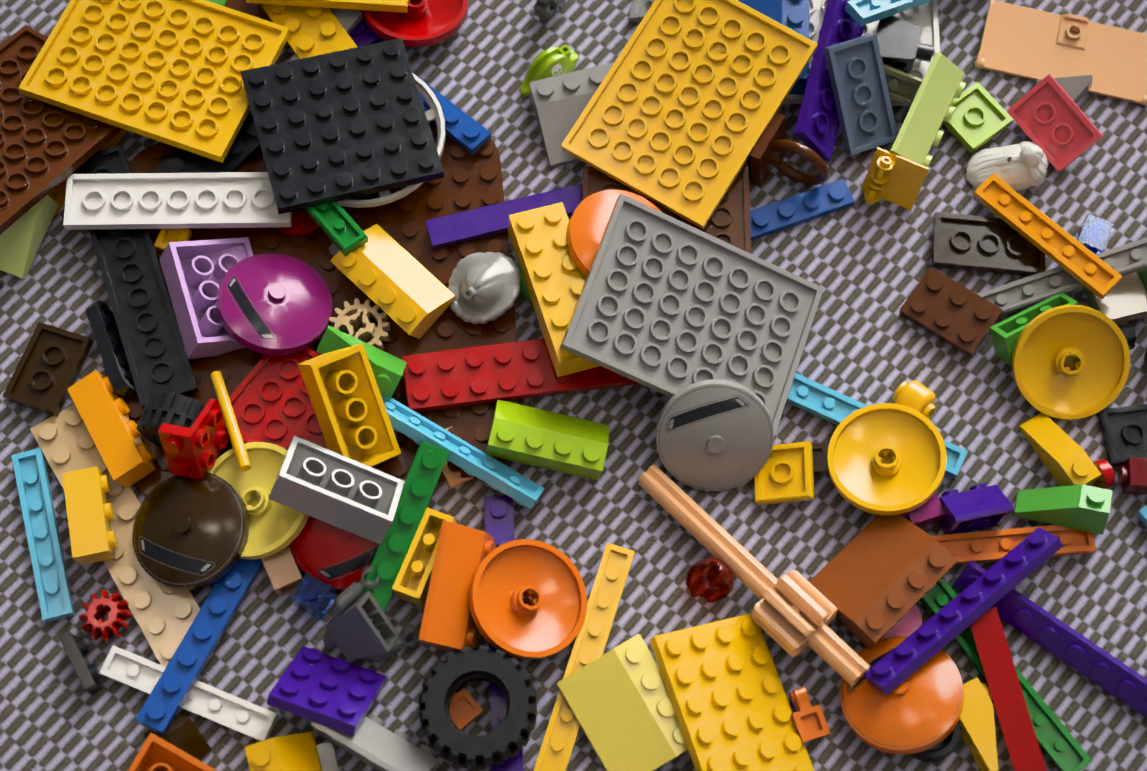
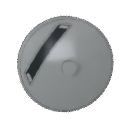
(714, 435)

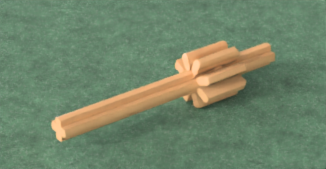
(789, 606)

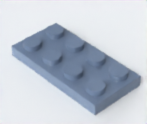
(861, 93)

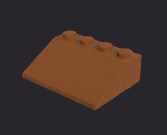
(882, 575)

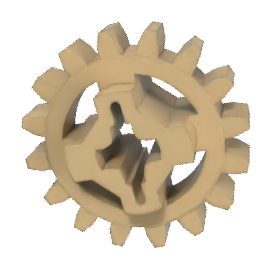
(357, 315)

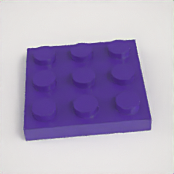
(327, 690)

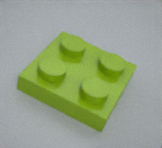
(977, 118)

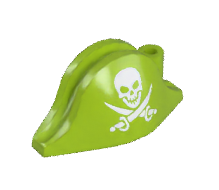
(549, 63)

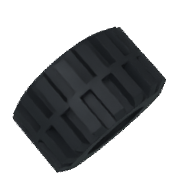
(169, 409)

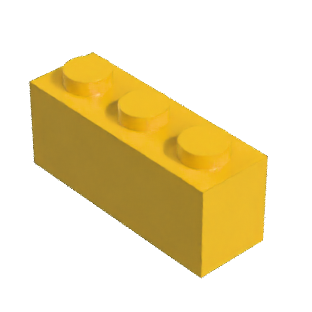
(89, 515)
(416, 571)

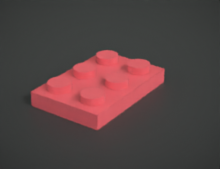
(1054, 123)

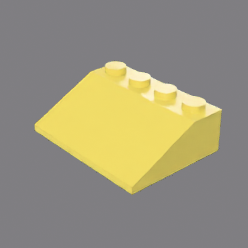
(625, 709)

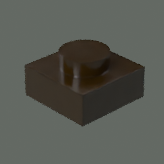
(820, 458)

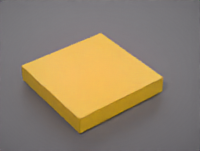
(786, 475)

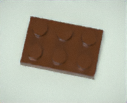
(951, 312)

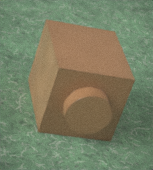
(282, 571)

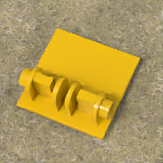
(893, 179)

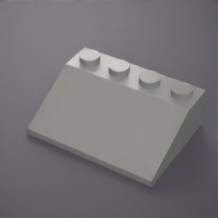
(559, 103)

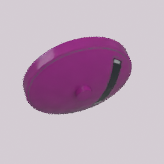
(274, 304)

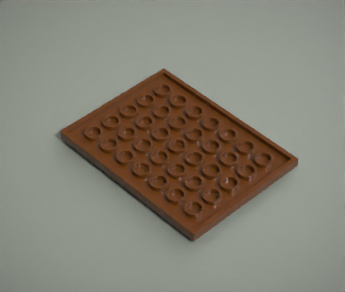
(36, 138)

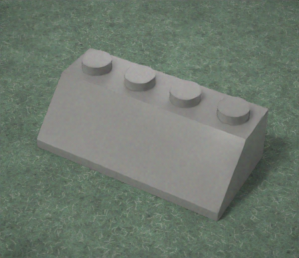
(337, 490)
(381, 747)

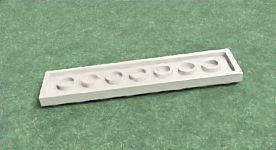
(171, 201)

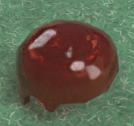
(710, 579)

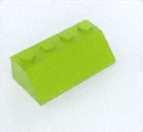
(548, 440)

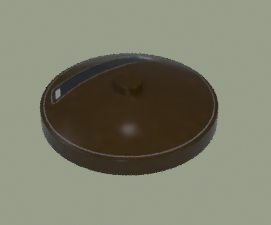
(190, 531)

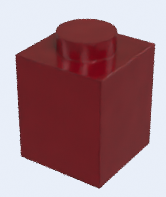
(1133, 476)

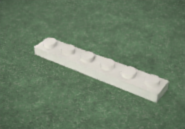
(201, 700)

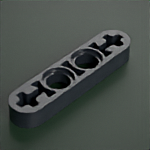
(110, 347)

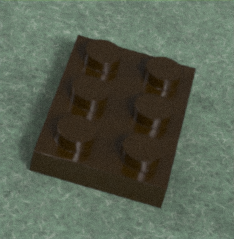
(47, 369)

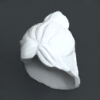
(1015, 164)

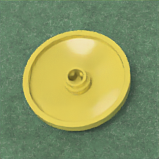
(270, 523)

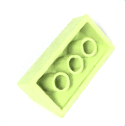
(929, 111)

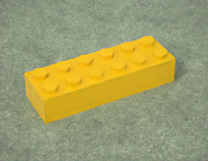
(550, 278)

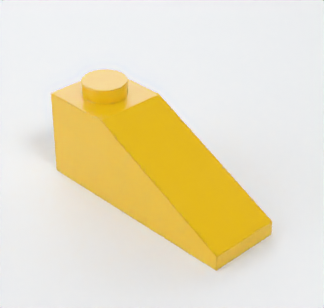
(1059, 452)
(978, 725)

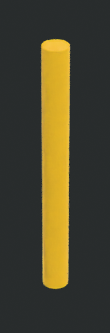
(230, 421)

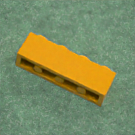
(112, 429)

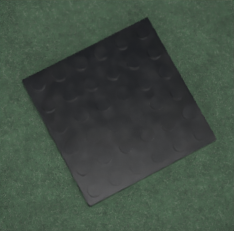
(341, 125)

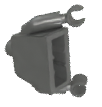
(362, 627)

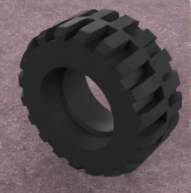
(469, 667)

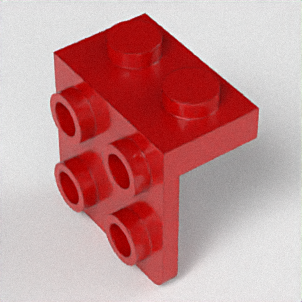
(195, 449)

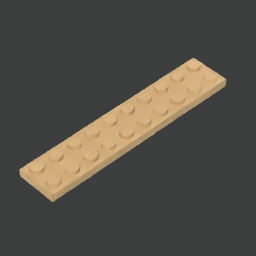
(159, 610)

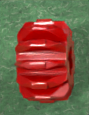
(116, 612)

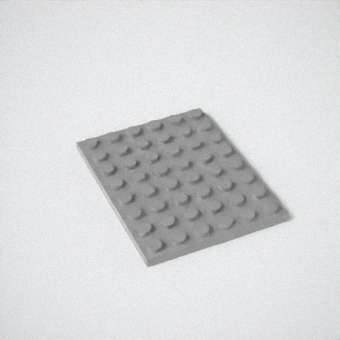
(689, 309)

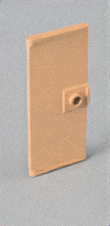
(1043, 43)

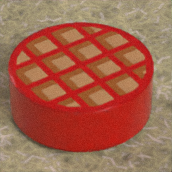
(1107, 475)

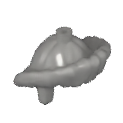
(484, 286)

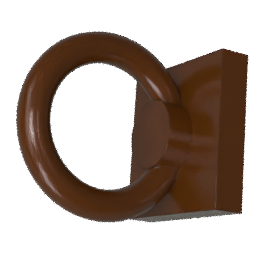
(771, 151)

